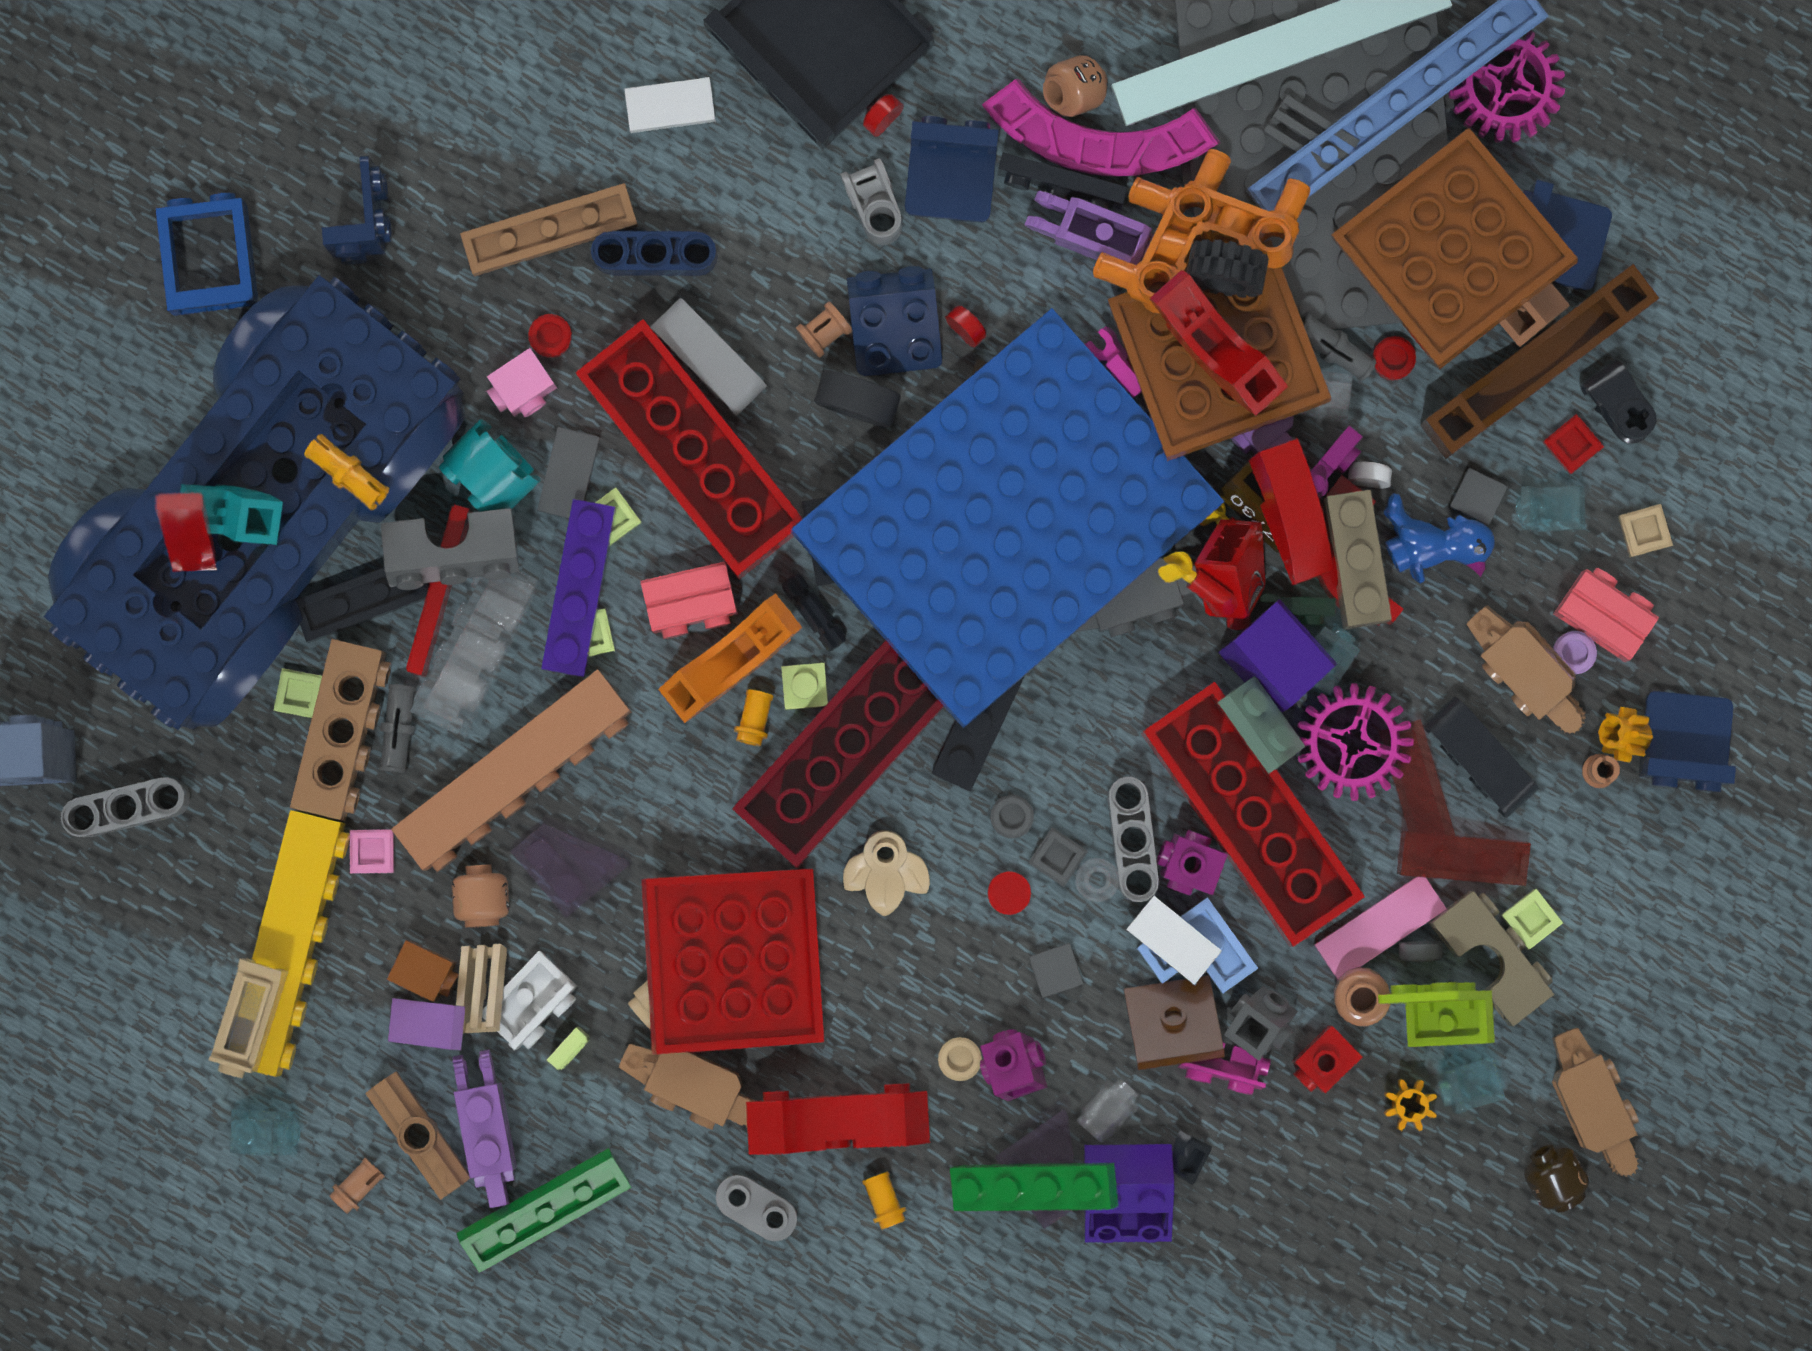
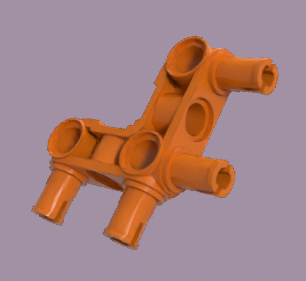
(1221, 219)

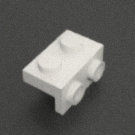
(531, 998)

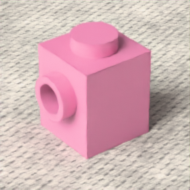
(520, 385)

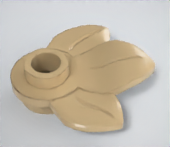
(886, 878)

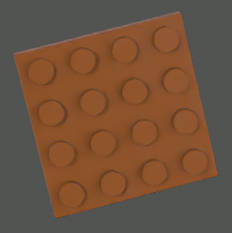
(1454, 248)
(1184, 400)

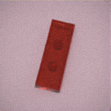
(1419, 787)
(1463, 858)

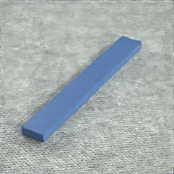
(1404, 97)

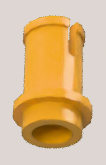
(754, 718)
(884, 1200)

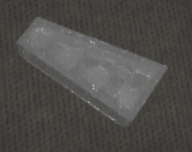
(474, 651)

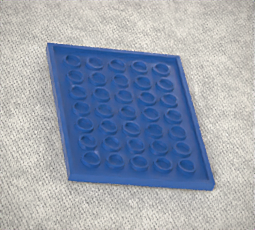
(1006, 517)

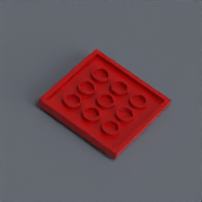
(732, 961)

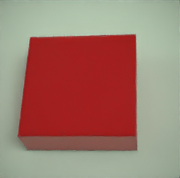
(1573, 444)

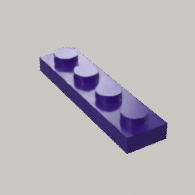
(578, 588)

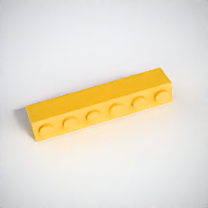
(296, 922)

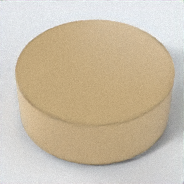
(959, 1059)

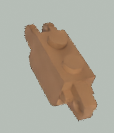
(1529, 669)
(690, 1083)
(1593, 1102)

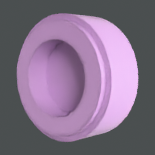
(1576, 650)

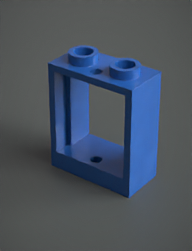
(214, 298)

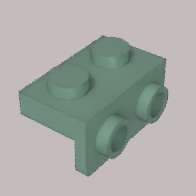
(1261, 724)

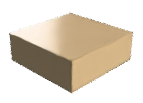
(1645, 530)

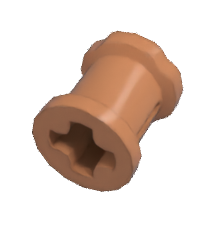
(824, 329)

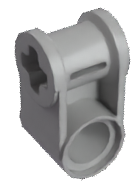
(873, 195)

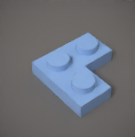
(1230, 965)

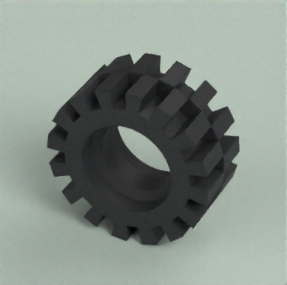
(1227, 268)

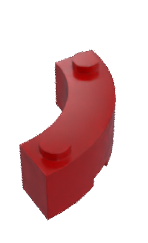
(831, 1121)

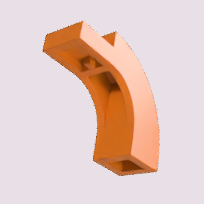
(731, 659)

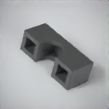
(485, 552)

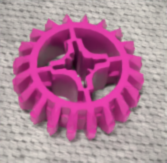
(1525, 92)
(1318, 730)

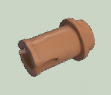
(1590, 773)
(356, 1186)

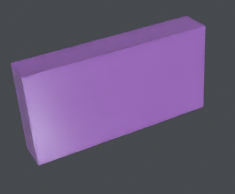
(426, 1024)

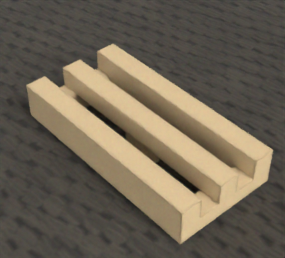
(473, 989)

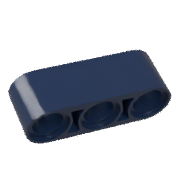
(636, 242)

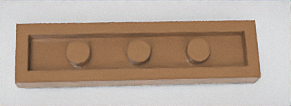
(548, 229)

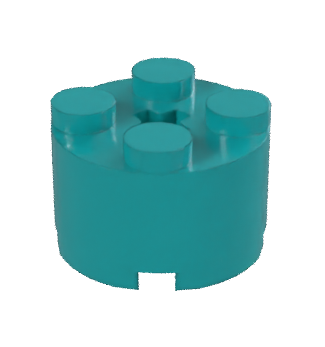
(488, 469)

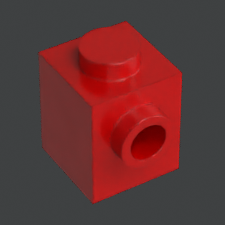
(1325, 1060)

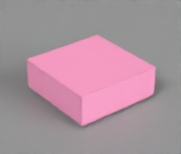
(371, 851)

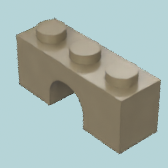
(1358, 559)
(1519, 985)

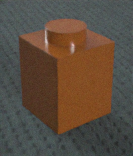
(423, 972)

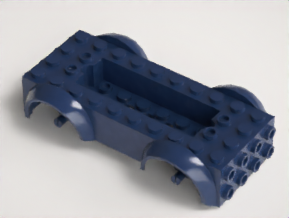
(286, 373)

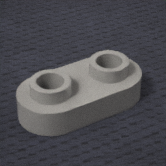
(757, 1206)

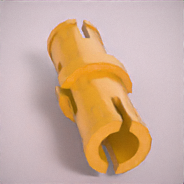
(346, 472)

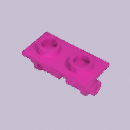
(1240, 1071)

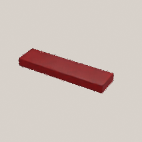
(186, 531)
(436, 599)

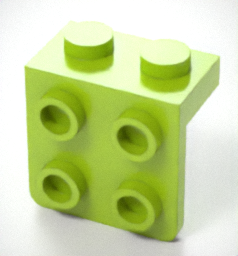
(1444, 1013)

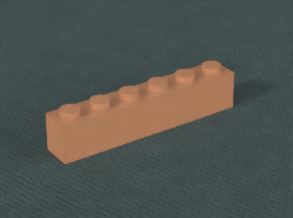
(511, 771)

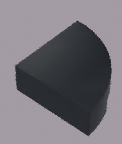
(1189, 1157)

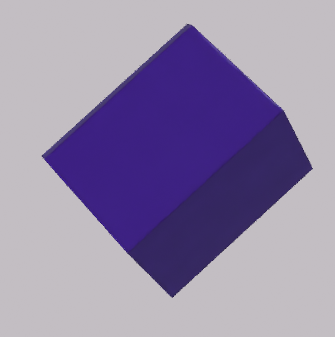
(1279, 655)

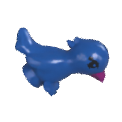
(1423, 545)

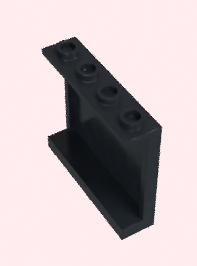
(822, 55)

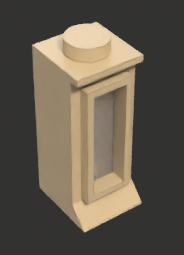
(248, 1018)

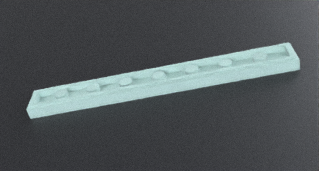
(1263, 53)

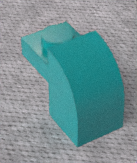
(240, 512)

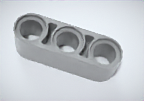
(708, 356)
(105, 807)
(1141, 819)

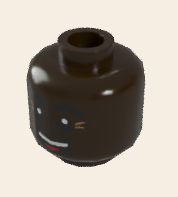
(1556, 1178)

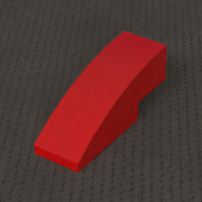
(1293, 511)

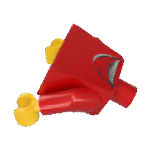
(1227, 570)

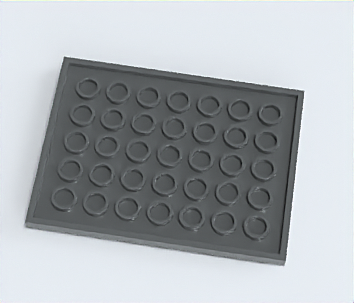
(1332, 86)

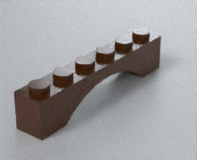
(1539, 361)

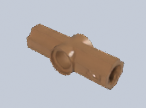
(400, 1111)

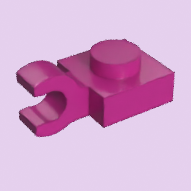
(1117, 360)

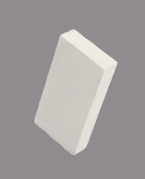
(669, 105)
(1174, 940)

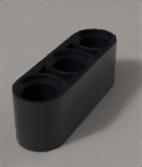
(1482, 756)

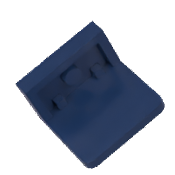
(951, 170)
(1579, 225)
(358, 241)
(894, 321)
(1688, 741)

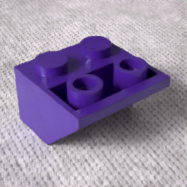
(1143, 1194)

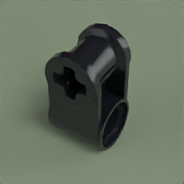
(1615, 397)

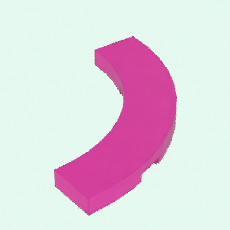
(1093, 149)

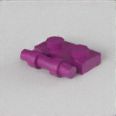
(1336, 459)

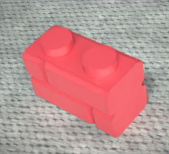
(689, 599)
(1607, 614)

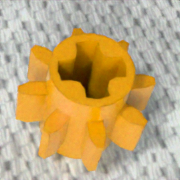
(1625, 734)
(1421, 1099)

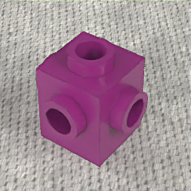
(1204, 872)
(1013, 1065)

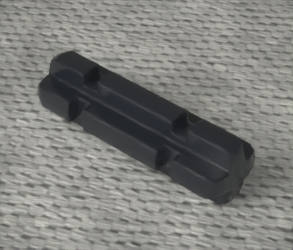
(813, 612)

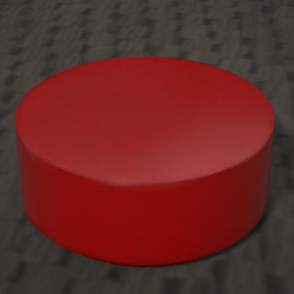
(882, 114)
(966, 325)
(550, 336)
(1394, 358)
(1009, 893)

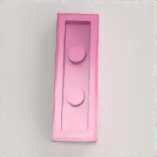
(1380, 926)

